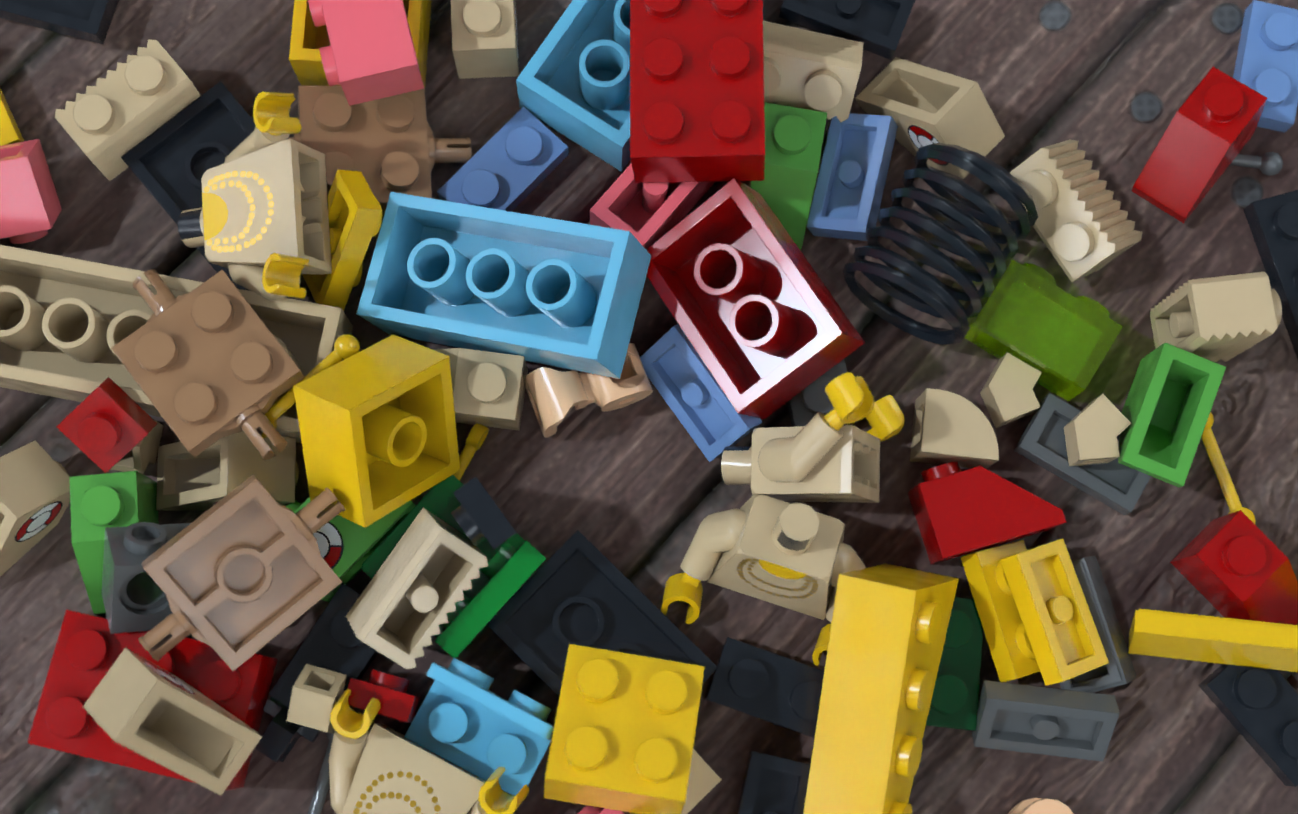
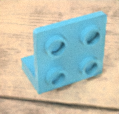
(480, 728)

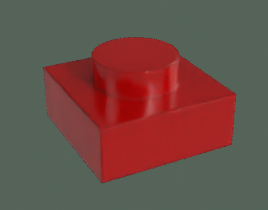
(107, 425)
(390, 693)

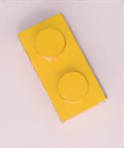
(353, 221)
(998, 611)
(1054, 612)

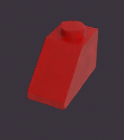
(1200, 144)
(975, 511)
(1241, 571)

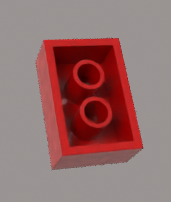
(697, 90)
(749, 301)
(85, 656)

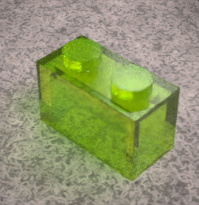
(1044, 328)

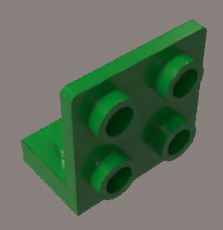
(506, 571)

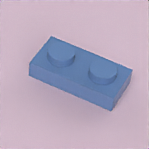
(1270, 61)
(507, 165)
(852, 176)
(695, 394)

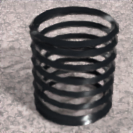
(957, 214)

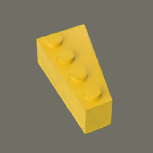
(877, 688)

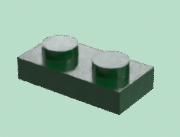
(958, 676)

